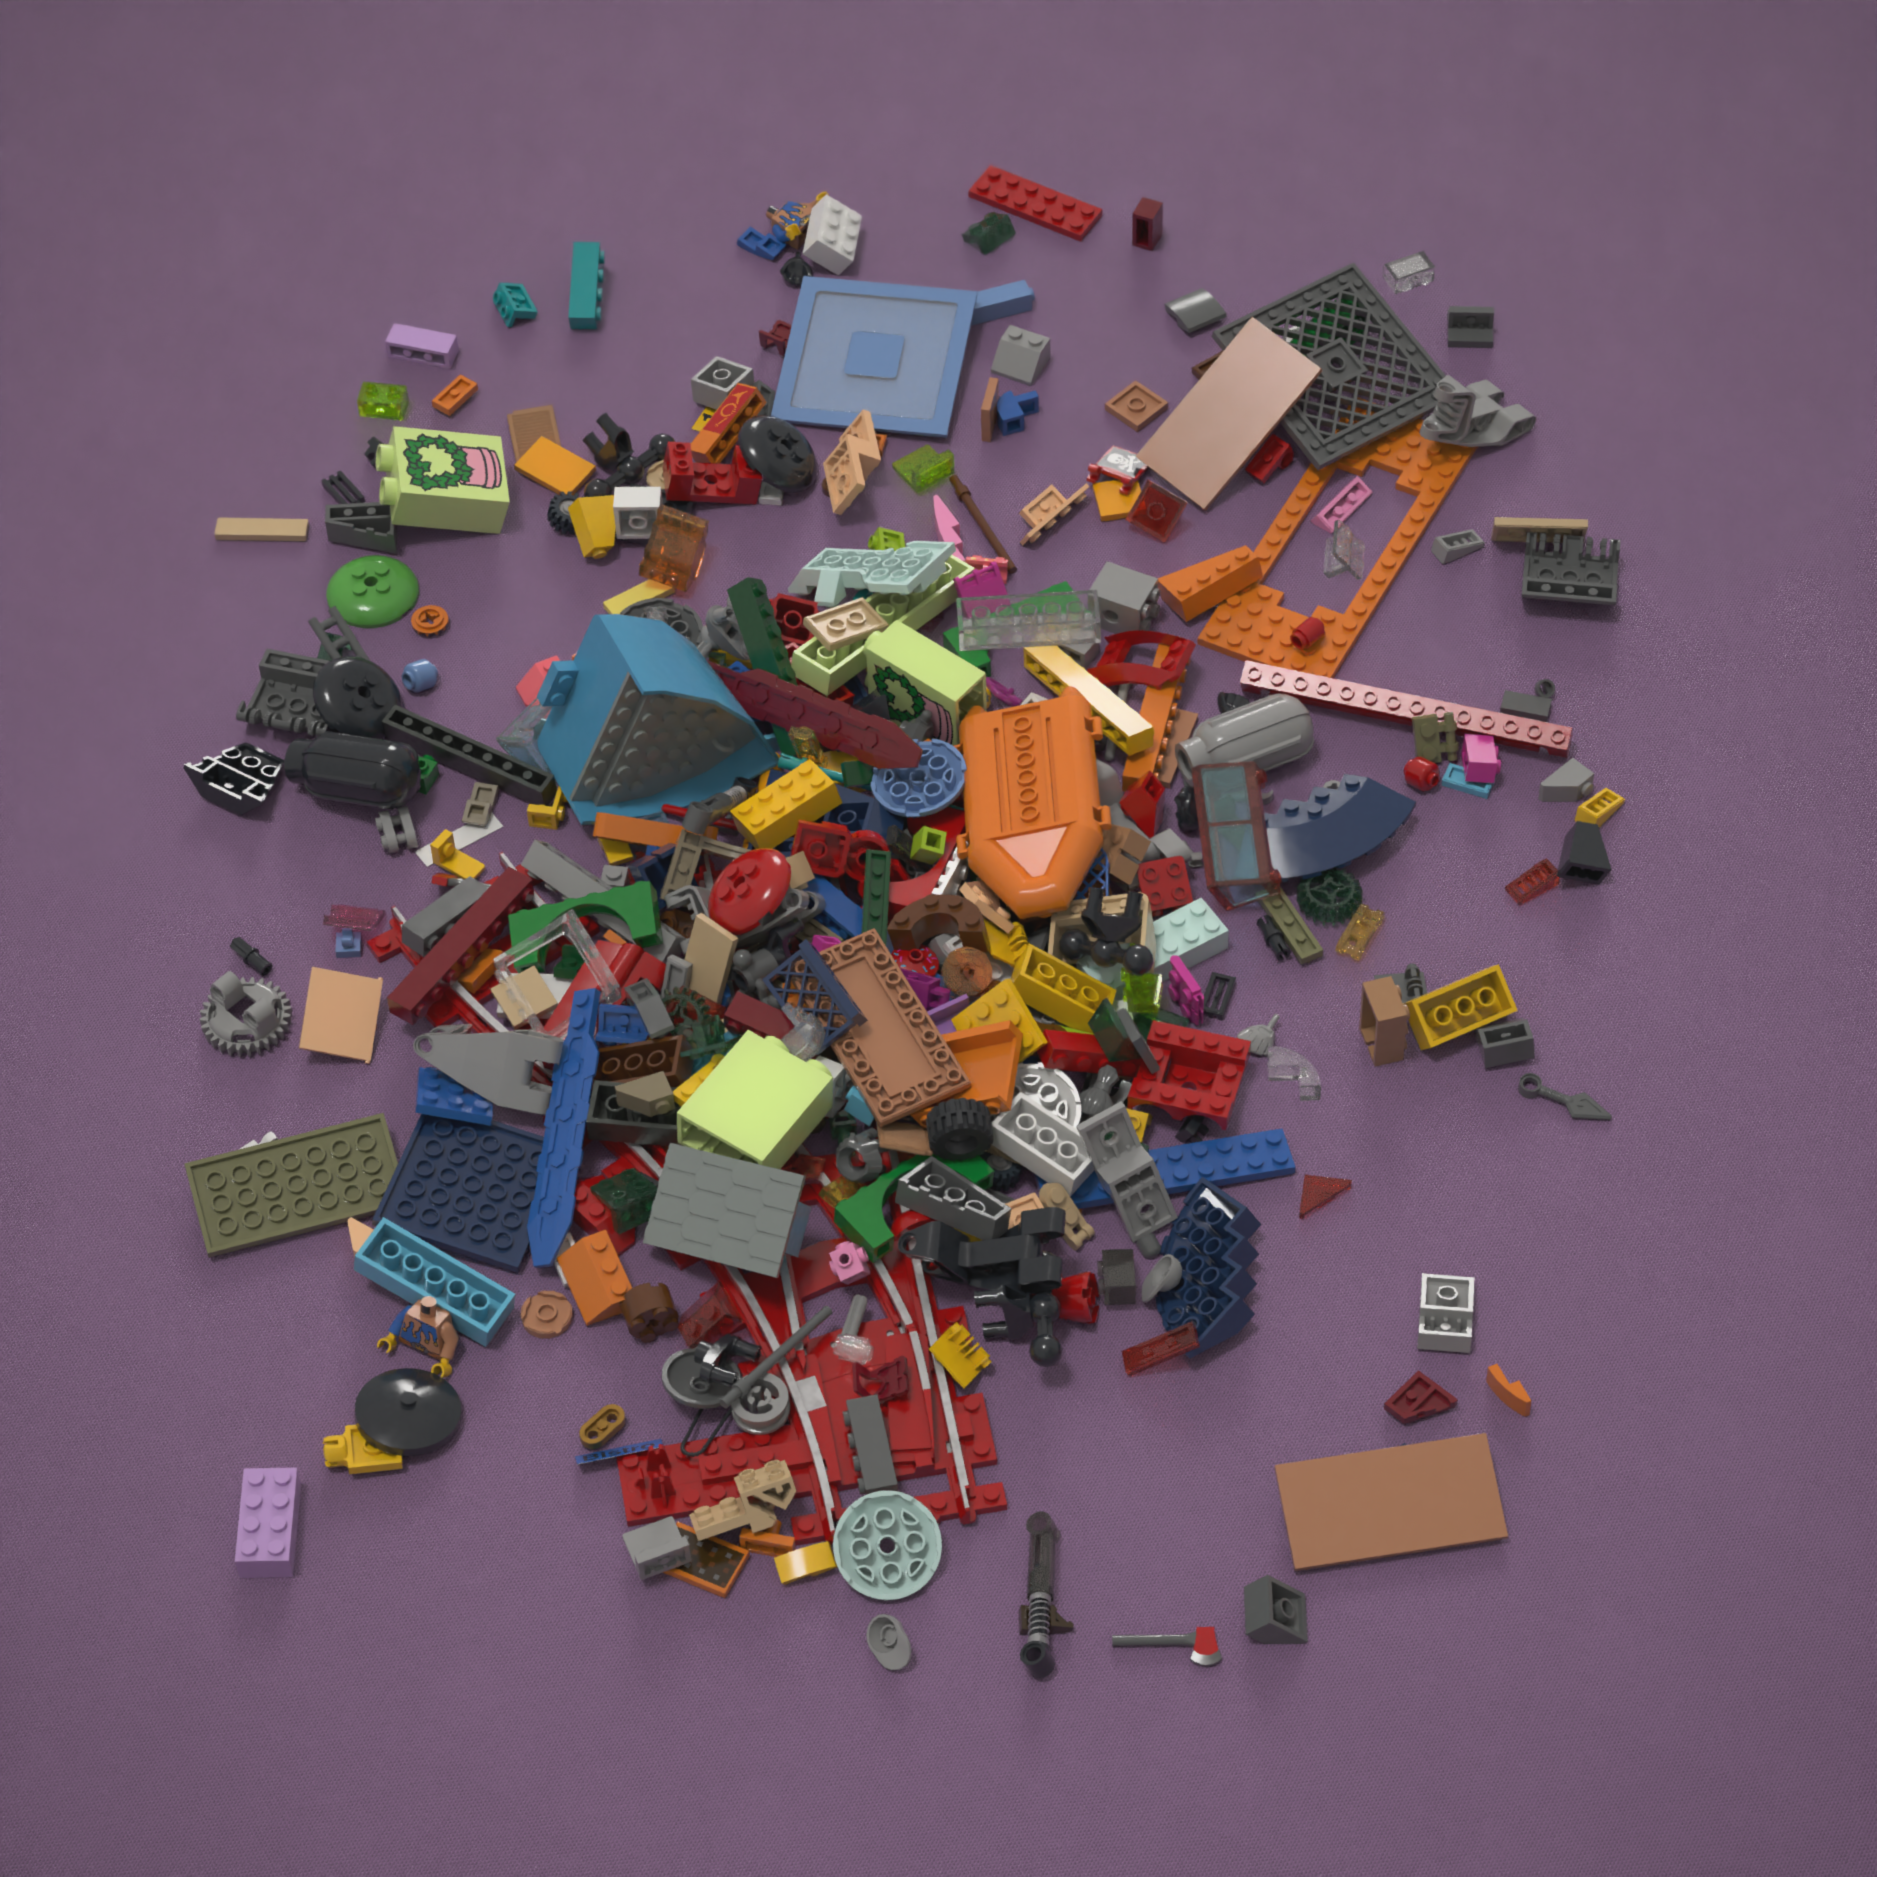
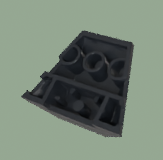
(237, 777)

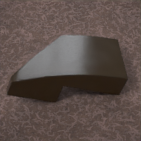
(1057, 1622)

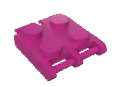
(985, 585)
(1186, 991)

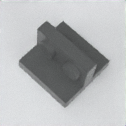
(1470, 326)

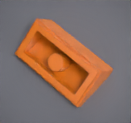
(479, 971)

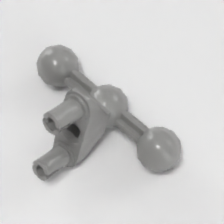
(722, 633)

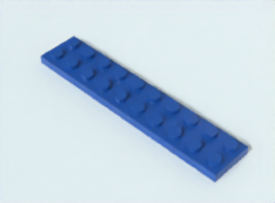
(1217, 1160)

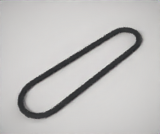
(709, 1440)

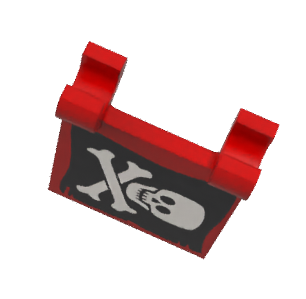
(1119, 465)

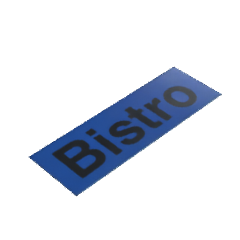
(617, 1451)

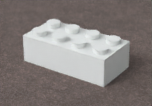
(1042, 1143)

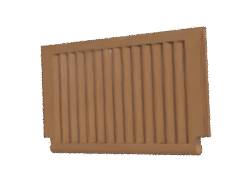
(529, 425)
(904, 1138)

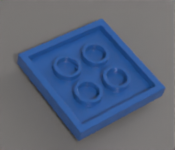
(446, 1098)

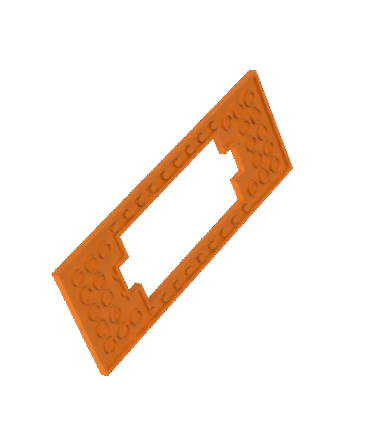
(1253, 623)

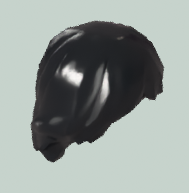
(1187, 809)

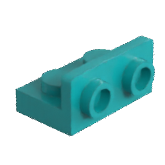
(513, 302)

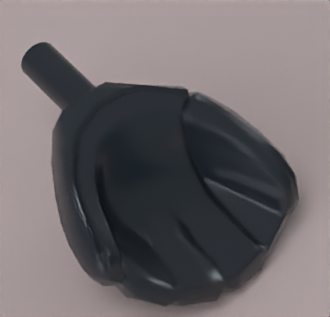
(795, 269)
(1230, 701)

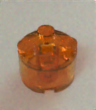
(975, 963)

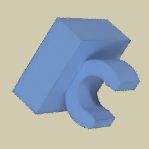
(348, 943)

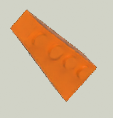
(1209, 582)

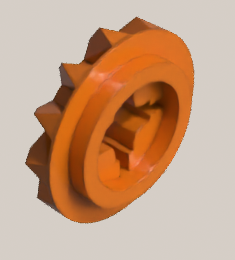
(435, 614)

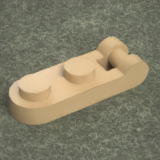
(1056, 1196)

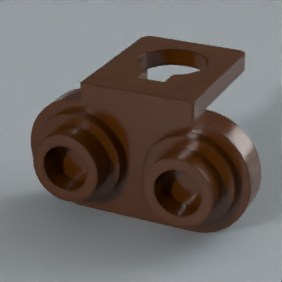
(679, 920)

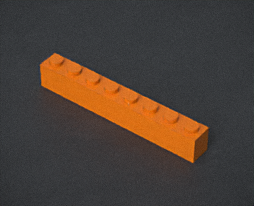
(1156, 709)

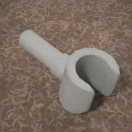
(1196, 857)

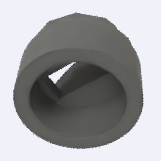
(1548, 687)

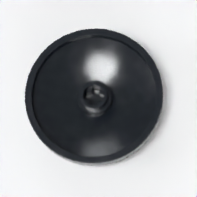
(407, 1412)

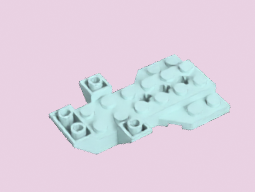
(879, 571)

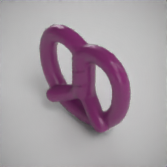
(1002, 693)

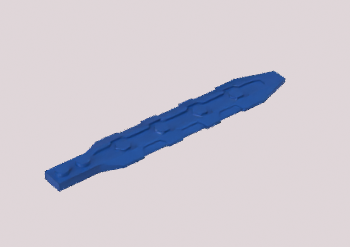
(565, 1126)

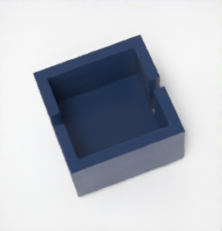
(655, 869)

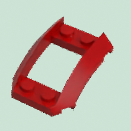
(1113, 671)

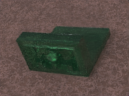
(628, 1197)

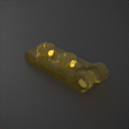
(807, 745)

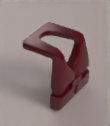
(778, 335)
(891, 1374)

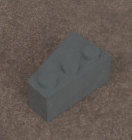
(362, 525)

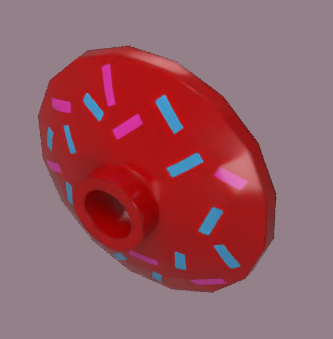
(917, 960)

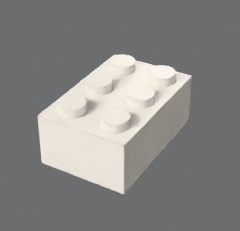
(832, 235)

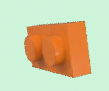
(454, 395)

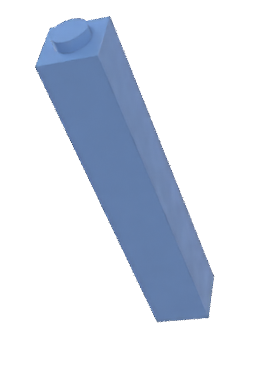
(1002, 302)

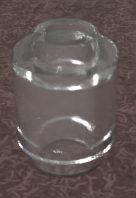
(853, 1348)

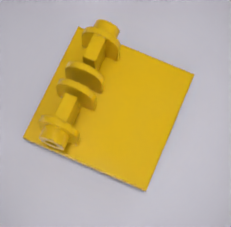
(1005, 945)
(958, 1356)

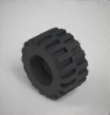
(959, 1129)

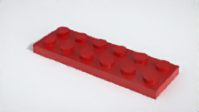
(1035, 203)

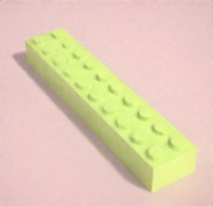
(832, 669)

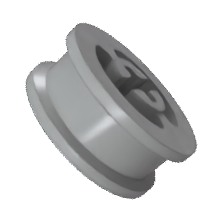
(771, 1412)

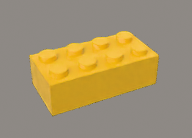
(775, 810)
(1058, 988)
(1460, 1007)

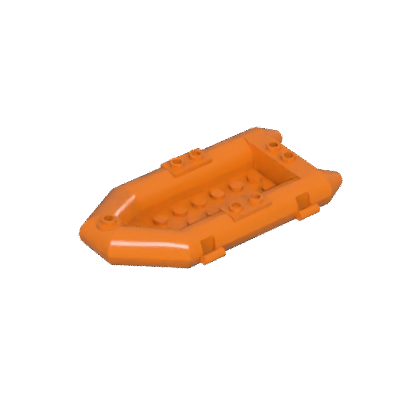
(1032, 801)

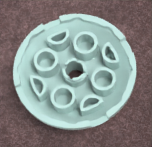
(891, 1517)

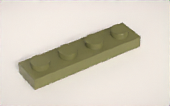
(1293, 927)

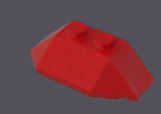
(595, 1216)

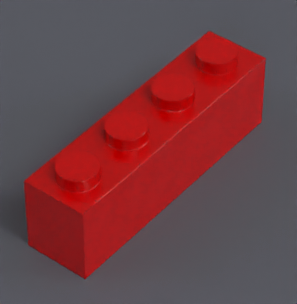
(1080, 1053)

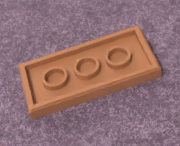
(1182, 730)

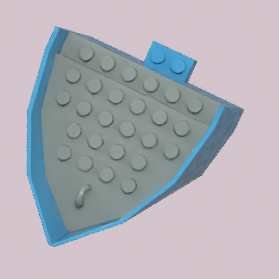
(643, 723)

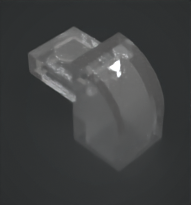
(807, 1034)

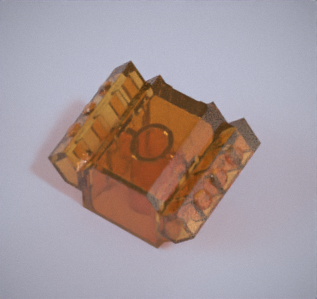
(674, 548)

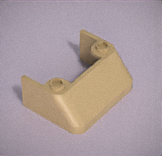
(1111, 905)

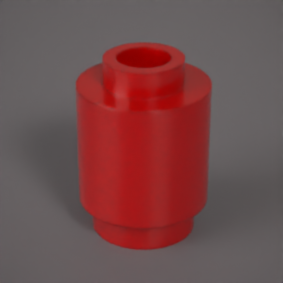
(1307, 633)

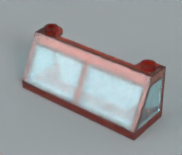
(1234, 833)

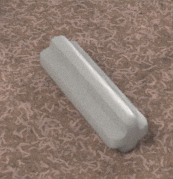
(855, 1315)

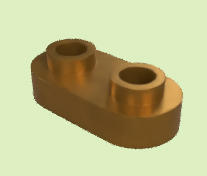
(601, 1428)

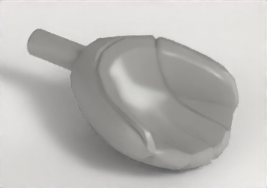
(1260, 1036)

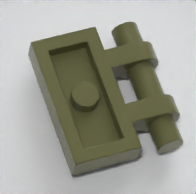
(1426, 737)

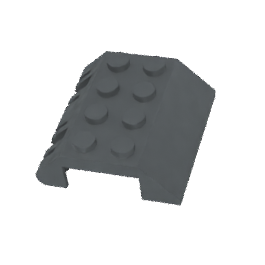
(1569, 573)
(286, 694)

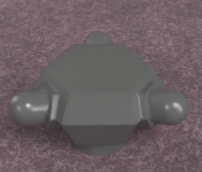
(919, 728)

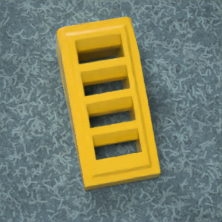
(1598, 810)

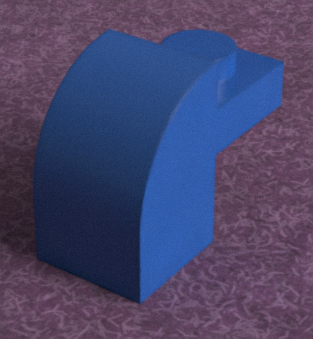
(1012, 410)

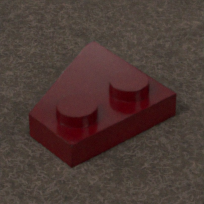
(1419, 1399)

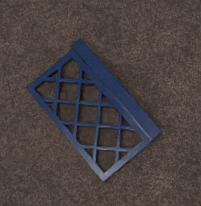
(828, 981)

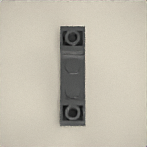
(650, 1007)

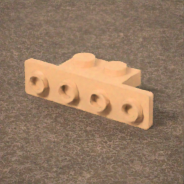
(1045, 508)

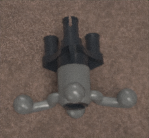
(750, 969)

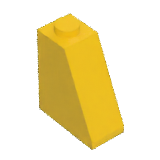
(594, 524)

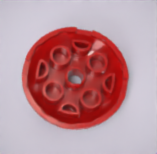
(749, 889)

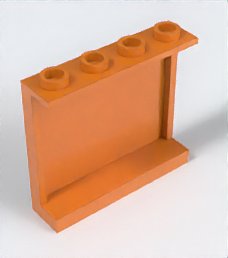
(990, 1062)

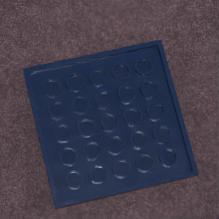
(466, 1188)

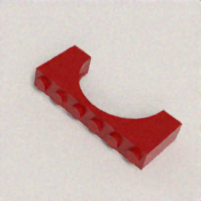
(909, 891)

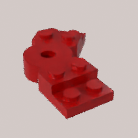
(834, 851)

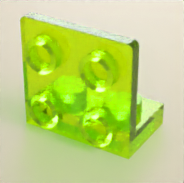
(925, 467)
(1142, 991)

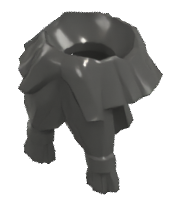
(1097, 1096)
(870, 1152)

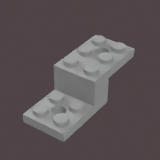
(1126, 1171)

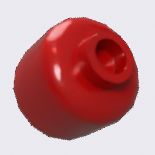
(1421, 773)

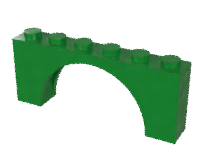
(632, 904)
(862, 1213)

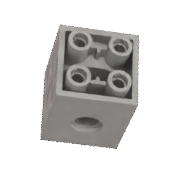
(1126, 598)

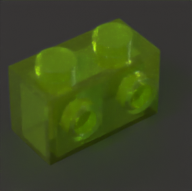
(383, 400)

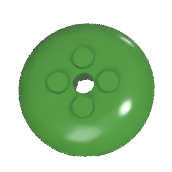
(373, 591)

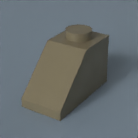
(646, 1095)

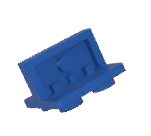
(620, 1025)

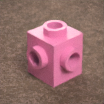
(849, 1262)

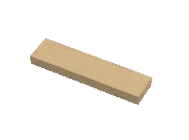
(261, 529)

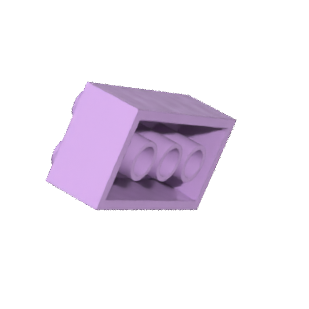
(268, 1522)

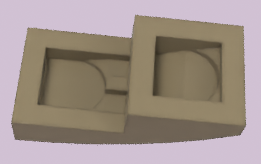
(481, 804)

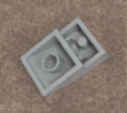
(1446, 1313)

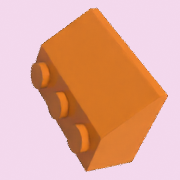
(595, 1277)

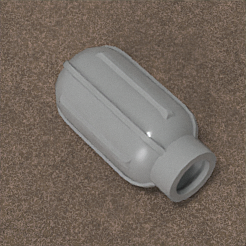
(1263, 731)

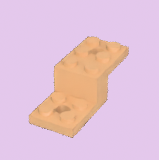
(852, 462)

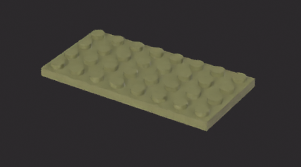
(292, 1184)

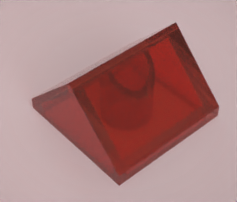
(1157, 511)

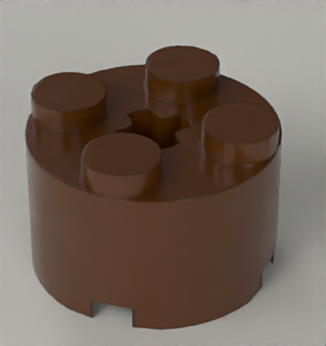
(649, 1311)

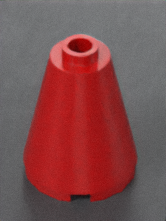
(1078, 1298)

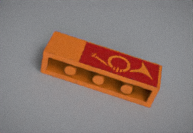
(723, 427)

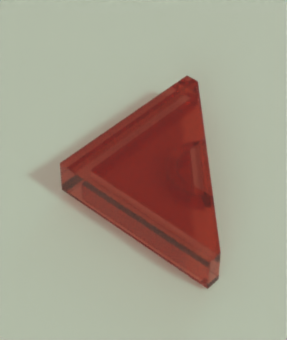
(1320, 1191)

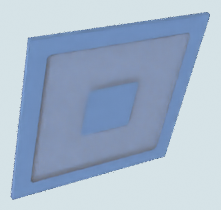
(874, 351)

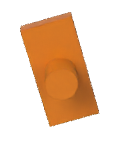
(767, 1541)

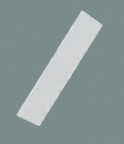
(462, 837)

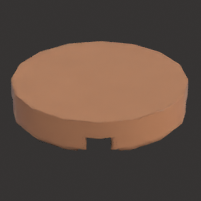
(546, 1314)

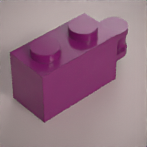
(927, 989)

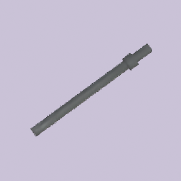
(743, 1386)

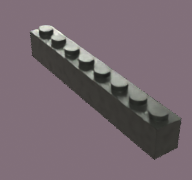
(470, 756)

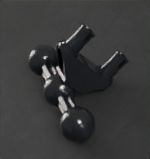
(617, 455)
(1109, 930)
(1019, 1314)

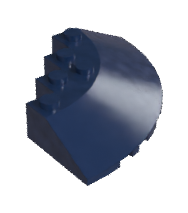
(1334, 826)
(1214, 1256)

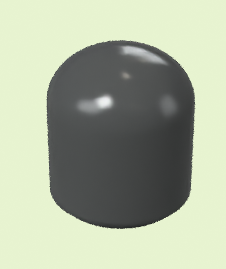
(1149, 1246)

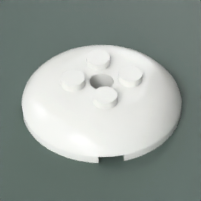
(1049, 1089)

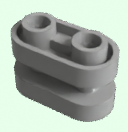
(389, 839)

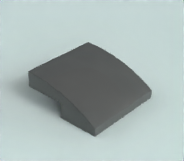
(1195, 310)

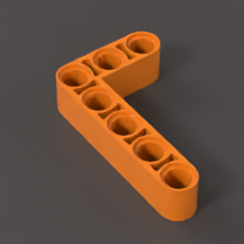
(640, 831)

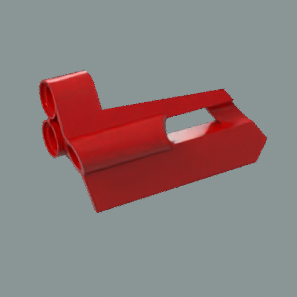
(628, 965)

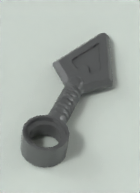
(1578, 1105)

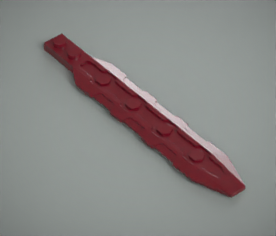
(834, 722)

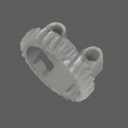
(258, 1019)

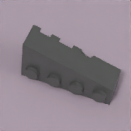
(952, 1199)

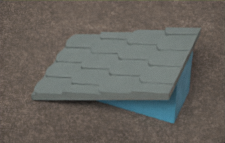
(727, 1210)

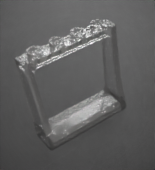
(569, 925)

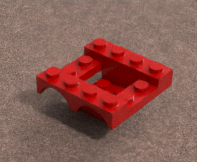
(1199, 1061)

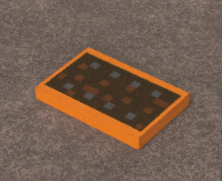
(713, 1563)

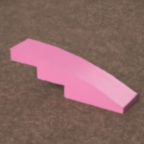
(947, 527)

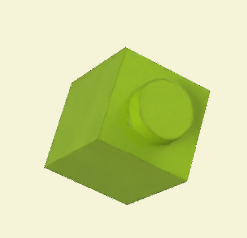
(928, 845)

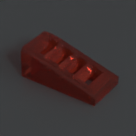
(1544, 871)

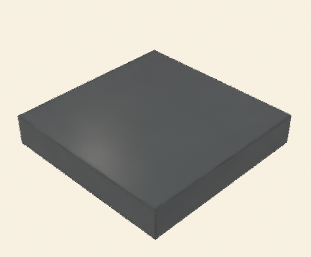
(1138, 1040)

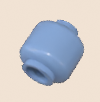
(419, 675)

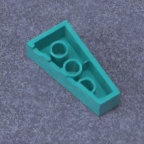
(586, 285)

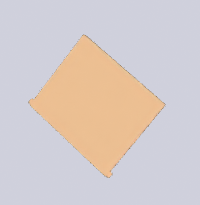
(341, 1014)

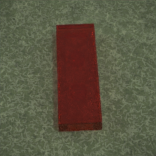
(1160, 1348)

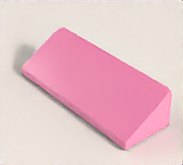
(1342, 504)

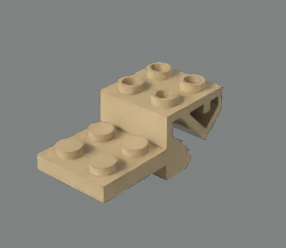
(758, 1496)

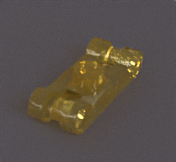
(1360, 931)

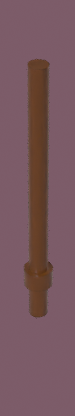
(964, 495)

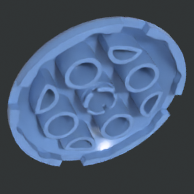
(922, 789)

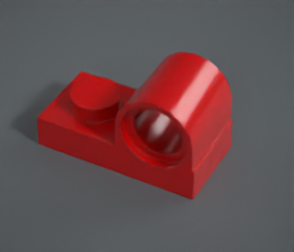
(1272, 455)

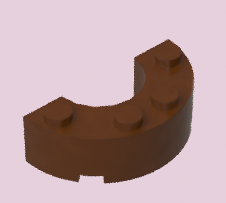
(938, 916)

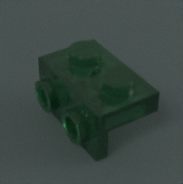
(990, 232)

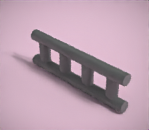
(348, 636)

